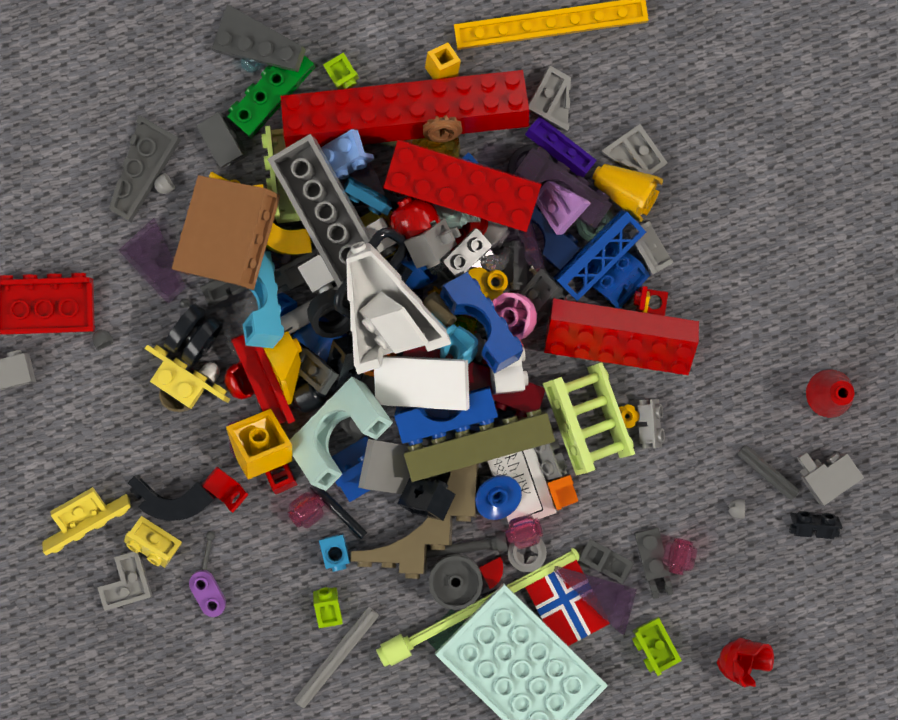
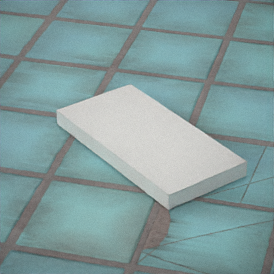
(422, 382)

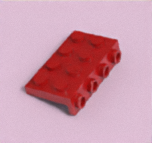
(46, 304)

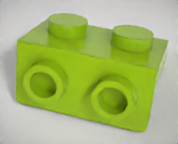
(656, 645)

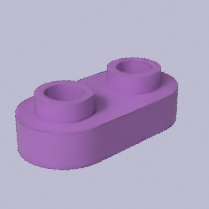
(206, 594)

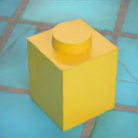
(442, 62)

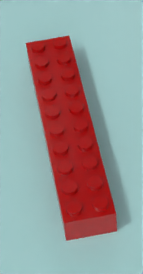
(402, 109)

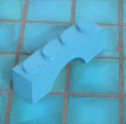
(264, 325)

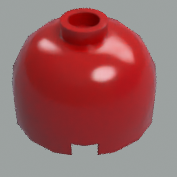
(413, 217)

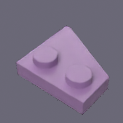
(560, 206)

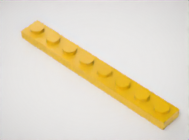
(550, 23)

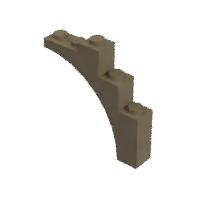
(412, 550)

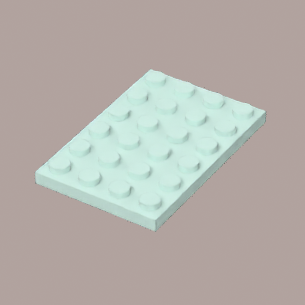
(519, 663)

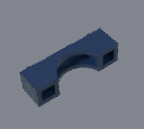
(557, 248)

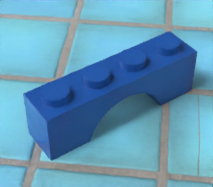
(465, 297)
(416, 424)

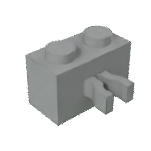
(432, 244)

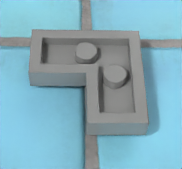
(132, 584)

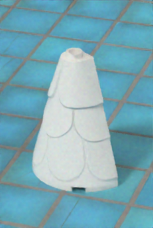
(368, 276)

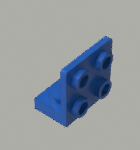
(621, 279)

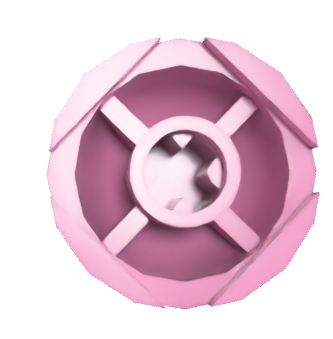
(517, 312)

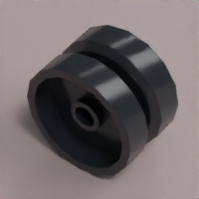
(193, 334)

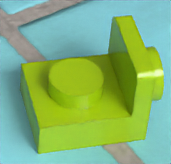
(327, 607)

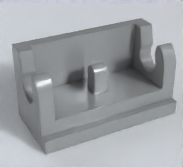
(651, 250)

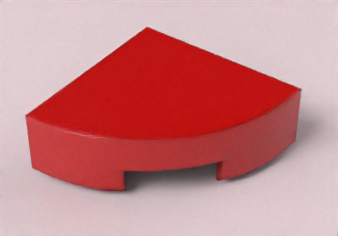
(492, 571)

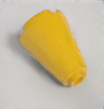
(628, 188)

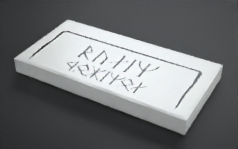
(528, 473)

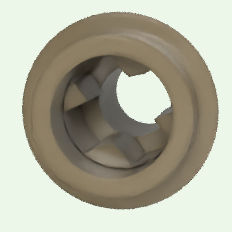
(437, 306)

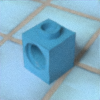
(335, 541)

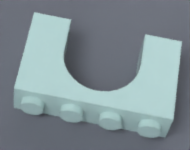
(312, 440)

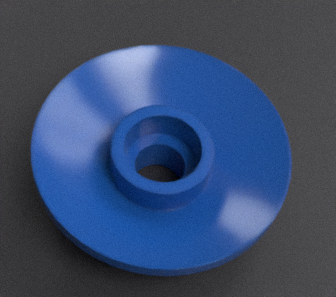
(503, 502)

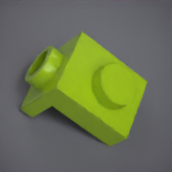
(341, 72)

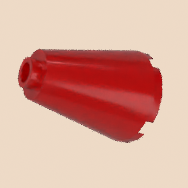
(830, 393)

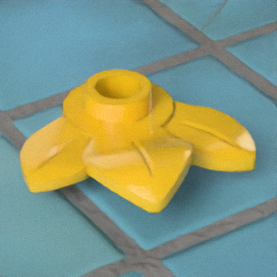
(484, 279)

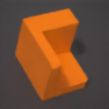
(562, 491)

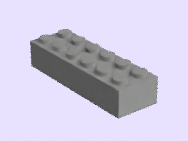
(320, 203)

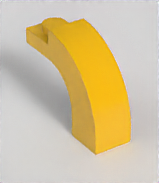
(288, 241)

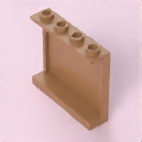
(226, 231)

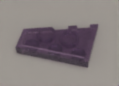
(153, 260)

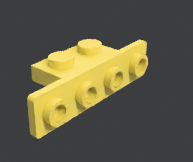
(179, 382)
(81, 516)

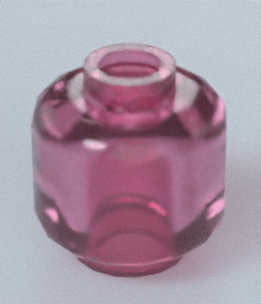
(306, 510)
(524, 531)
(680, 556)

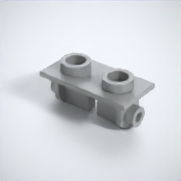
(652, 432)
(551, 464)

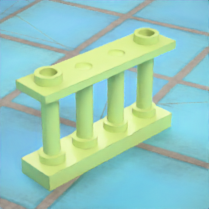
(566, 418)

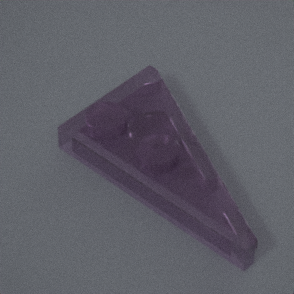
(608, 598)

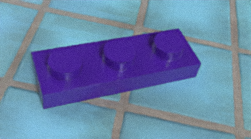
(560, 147)

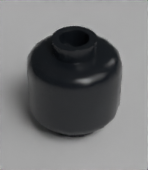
(307, 397)

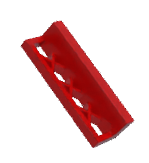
(262, 379)

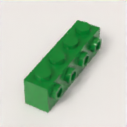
(265, 97)

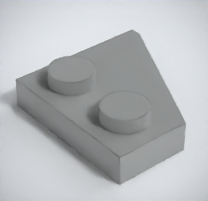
(552, 98)
(636, 152)

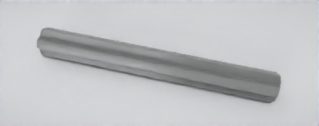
(336, 657)

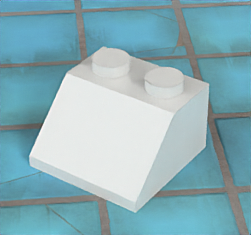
(391, 324)

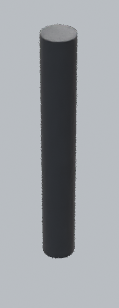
(340, 511)

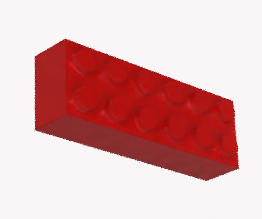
(462, 185)
(621, 337)

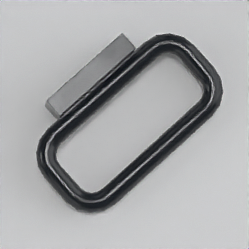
(395, 262)

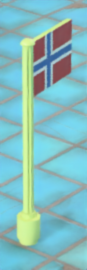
(553, 598)

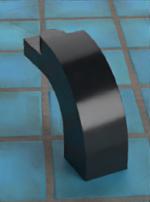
(167, 509)

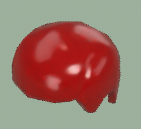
(233, 380)

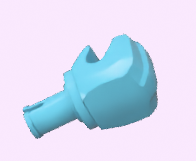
(463, 343)

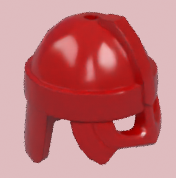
(741, 657)

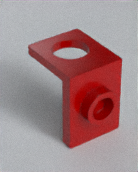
(640, 299)
(225, 488)

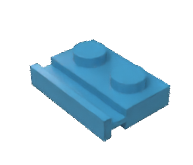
(359, 192)

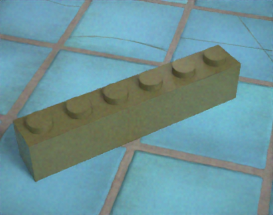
(479, 446)

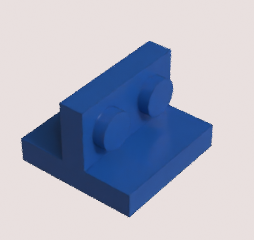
(350, 464)

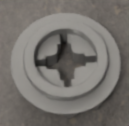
(533, 562)

